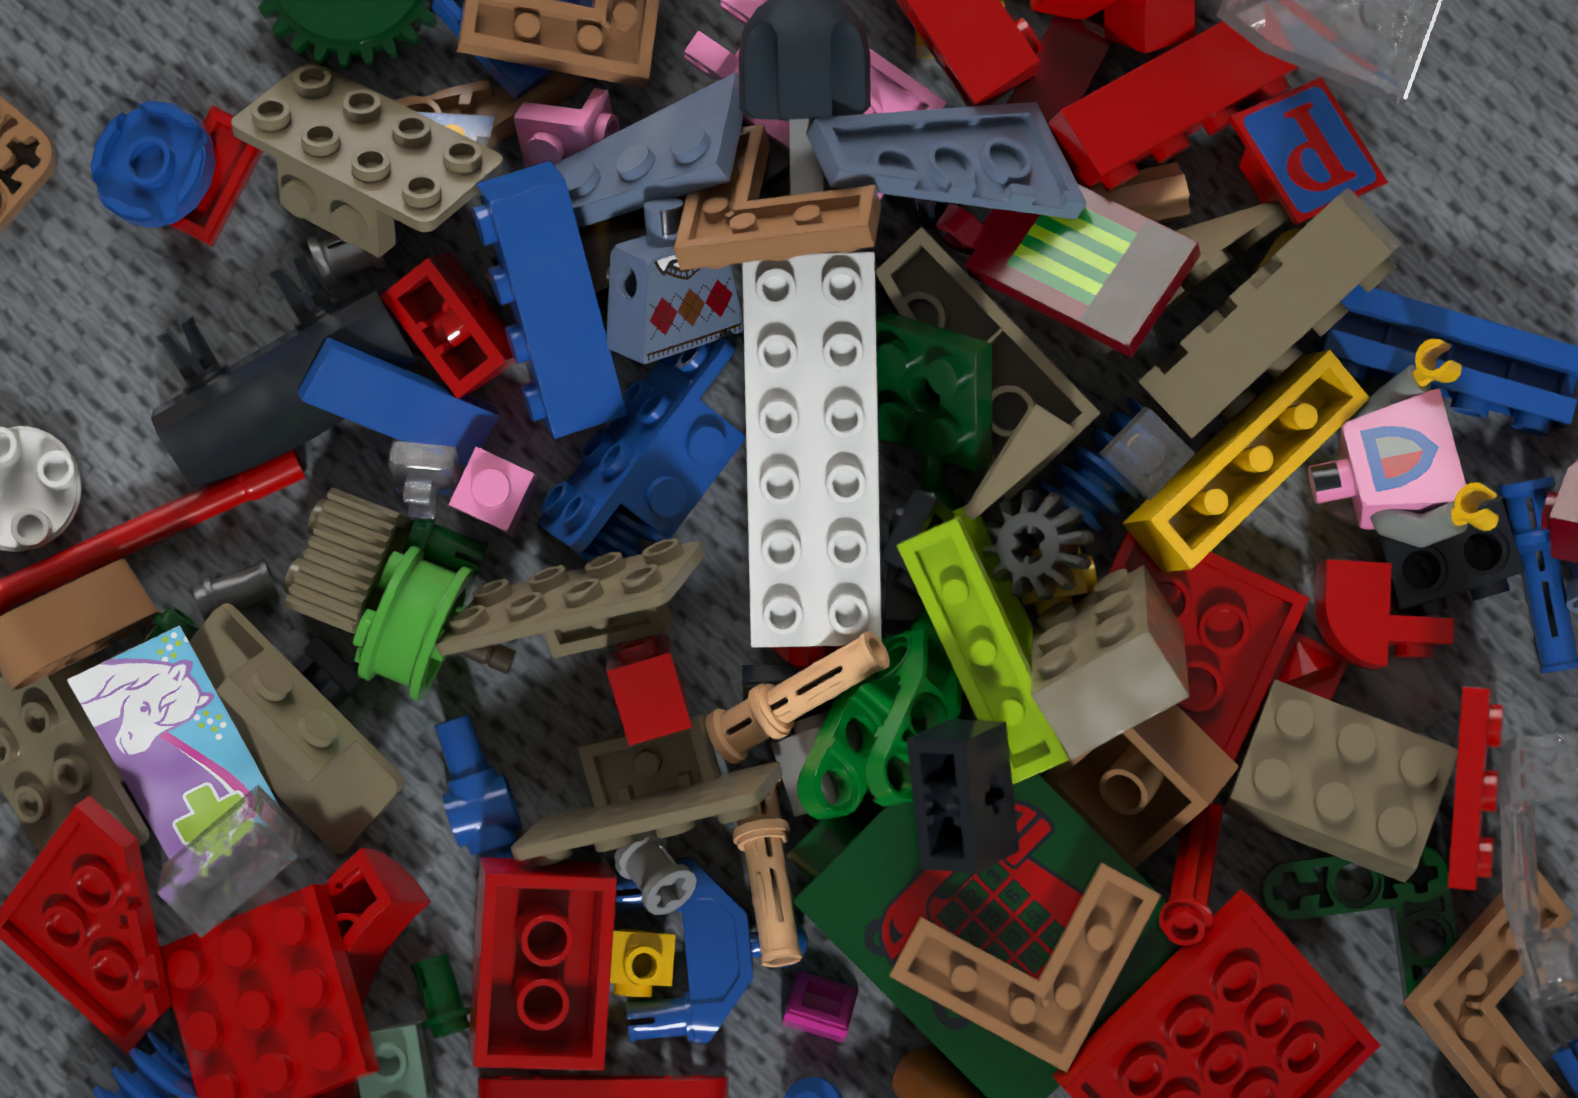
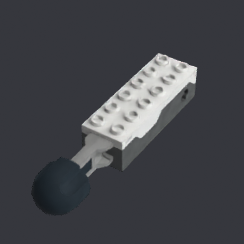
(810, 362)

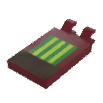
(1094, 273)

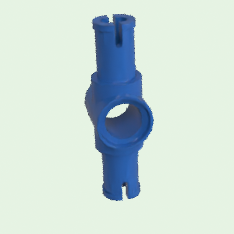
(476, 796)

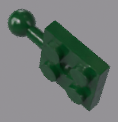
(907, 414)

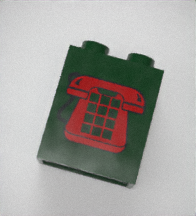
(872, 892)

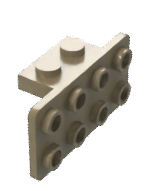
(361, 158)
(580, 608)
(295, 733)
(57, 758)
(647, 788)

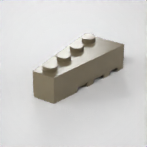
(1271, 313)

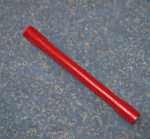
(149, 529)

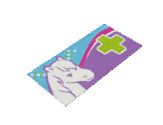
(168, 736)

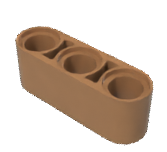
(72, 623)

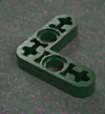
(1405, 905)

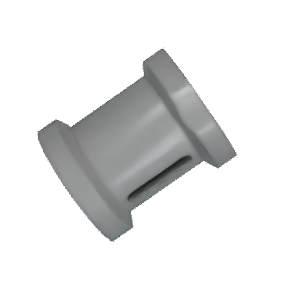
(339, 259)
(655, 872)

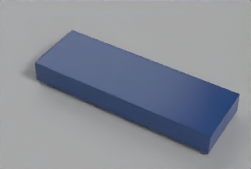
(395, 400)

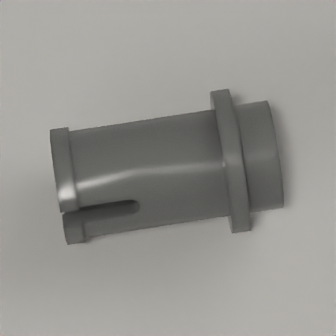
(238, 588)

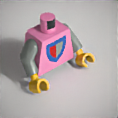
(1404, 460)

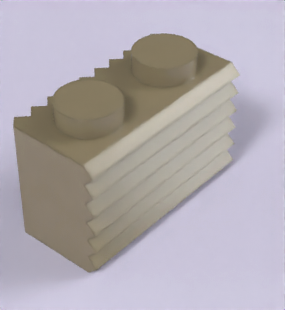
(344, 559)

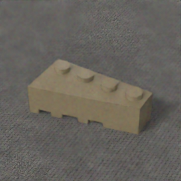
(937, 291)

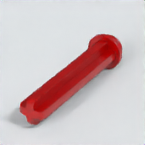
(1187, 911)

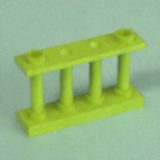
(983, 635)

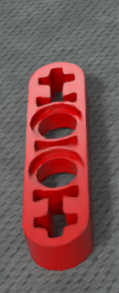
(603, 1086)

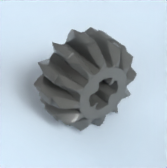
(1058, 548)

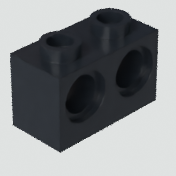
(1449, 567)

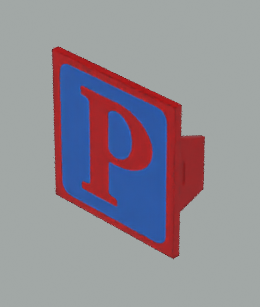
(1304, 151)

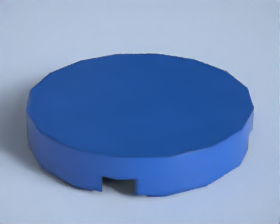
(153, 164)

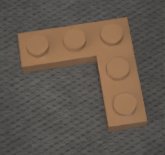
(597, 42)
(733, 226)
(1461, 998)
(1058, 1008)

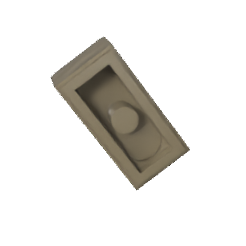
(1030, 444)

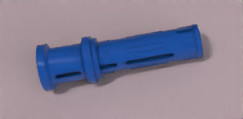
(1557, 651)

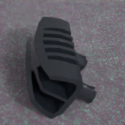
(253, 408)

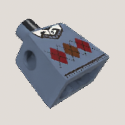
(655, 304)

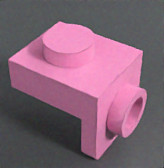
(559, 132)

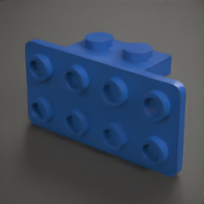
(654, 457)

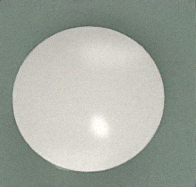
(36, 488)

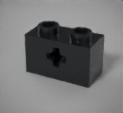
(963, 795)

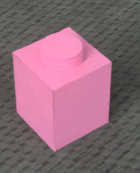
(494, 491)

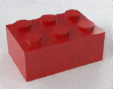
(542, 964)

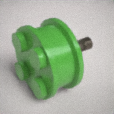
(411, 618)

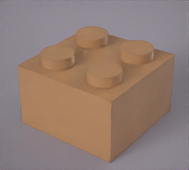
(1144, 782)

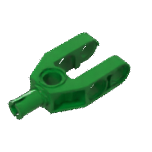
(913, 686)

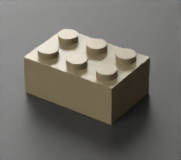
(1107, 660)
(1341, 781)

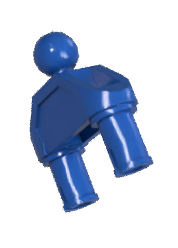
(716, 956)

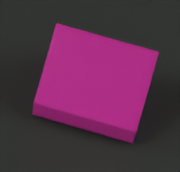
(820, 1006)

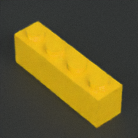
(1246, 461)

